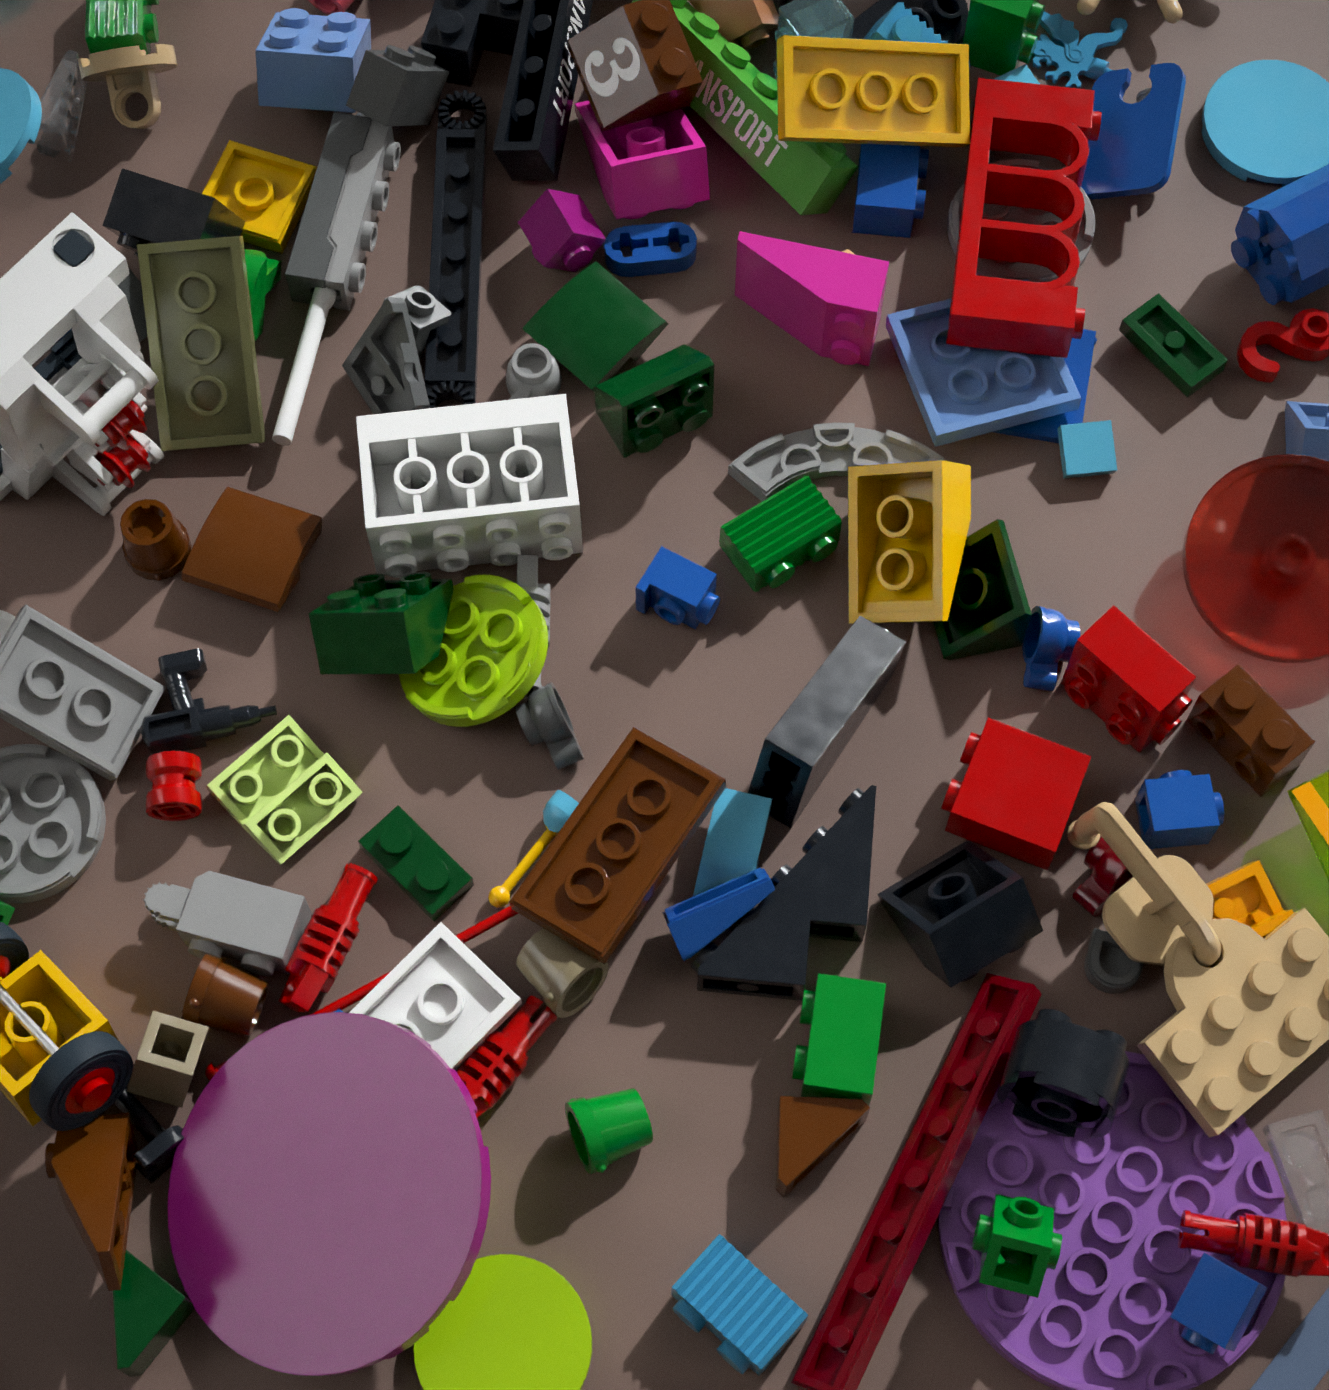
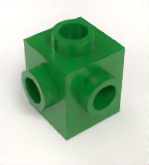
(1016, 1244)

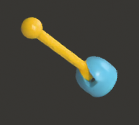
(554, 816)

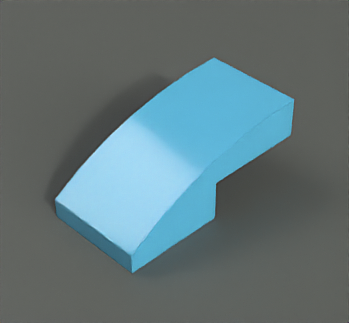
(732, 838)

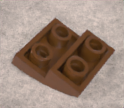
(251, 549)

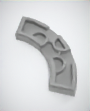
(819, 453)

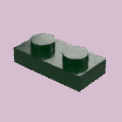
(1173, 345)
(416, 863)

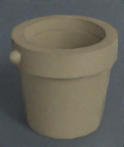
(560, 973)

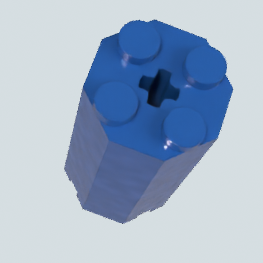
(1287, 239)

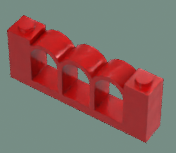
(1011, 312)

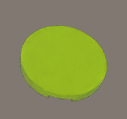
(486, 657)
(508, 1331)

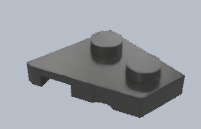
(387, 362)

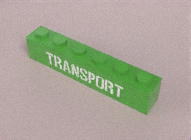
(744, 112)

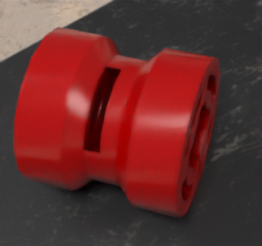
(173, 786)

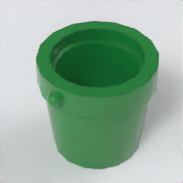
(608, 1127)

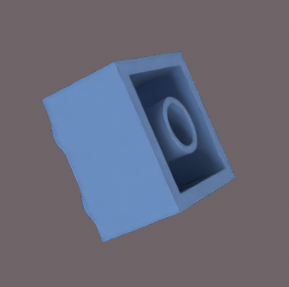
(311, 59)

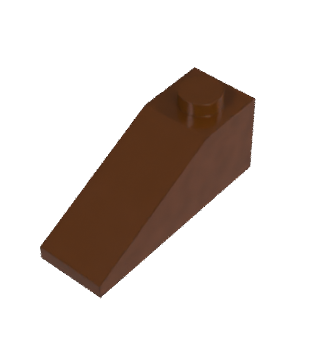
(97, 1187)

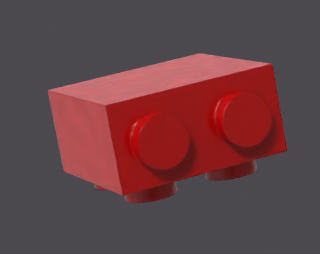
(1128, 681)
(1015, 792)

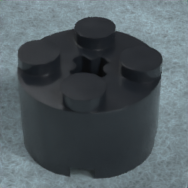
(1064, 1075)

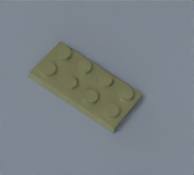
(201, 343)

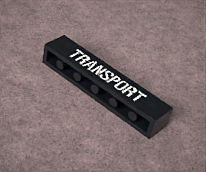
(540, 89)

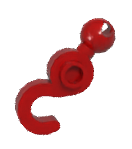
(1303, 339)

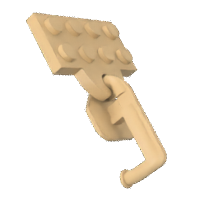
(1234, 1022)

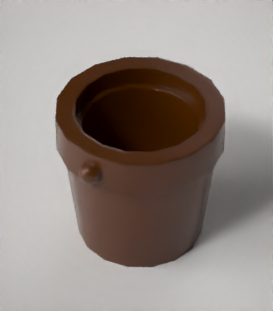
(154, 540)
(224, 997)

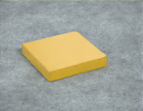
(262, 191)

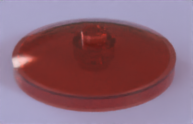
(1262, 558)

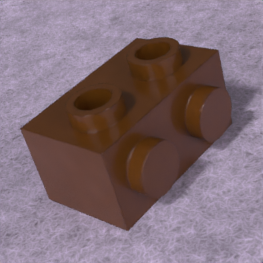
(1250, 730)

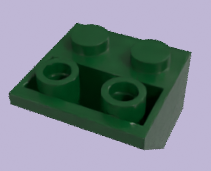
(657, 399)
(382, 625)

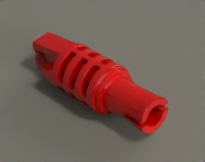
(327, 940)
(503, 1055)
(1260, 1243)

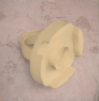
(130, 72)

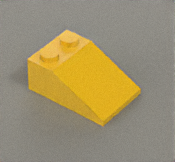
(906, 539)

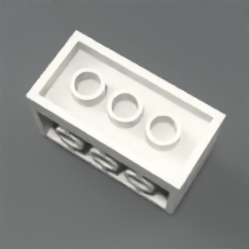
(469, 485)

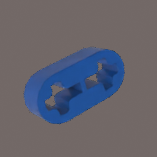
(650, 249)

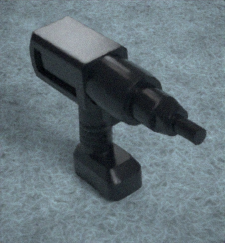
(189, 722)

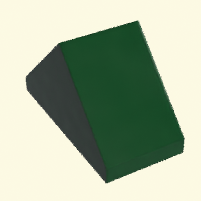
(145, 1316)

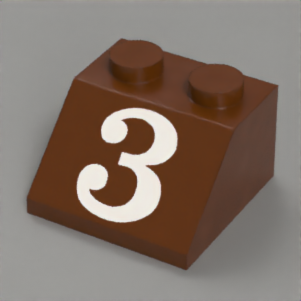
(635, 64)

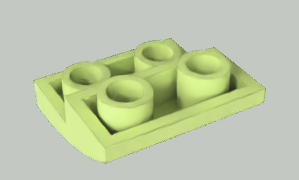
(284, 790)

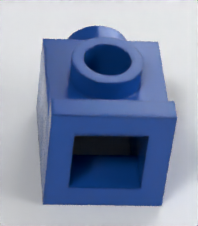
(677, 590)

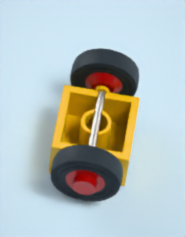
(54, 1044)

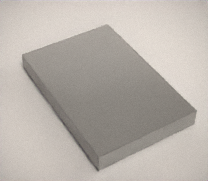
(72, 693)

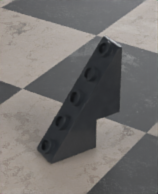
(816, 899)

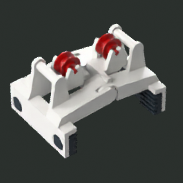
(88, 384)

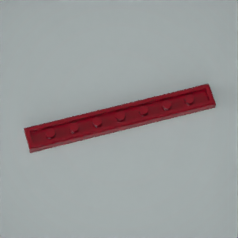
(916, 1188)

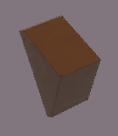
(810, 1132)

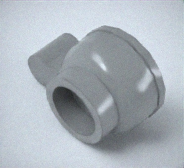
(532, 372)

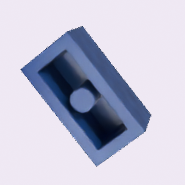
(888, 189)

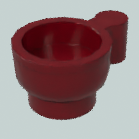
(1106, 877)

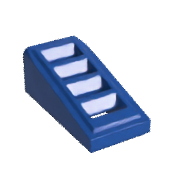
(710, 913)

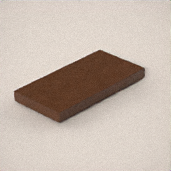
(618, 845)

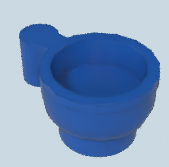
(1047, 642)

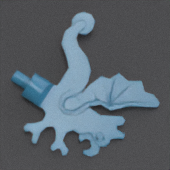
(1070, 57)

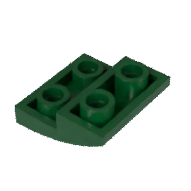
(595, 325)

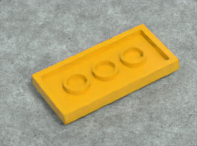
(872, 91)

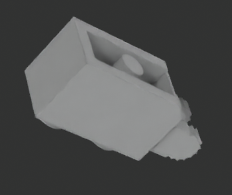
(232, 919)

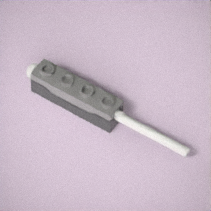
(334, 239)

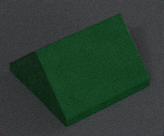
(988, 599)

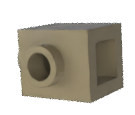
(167, 1059)

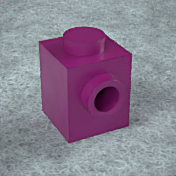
(561, 231)

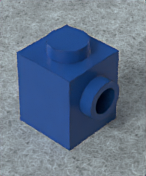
(1178, 810)
(1217, 1305)

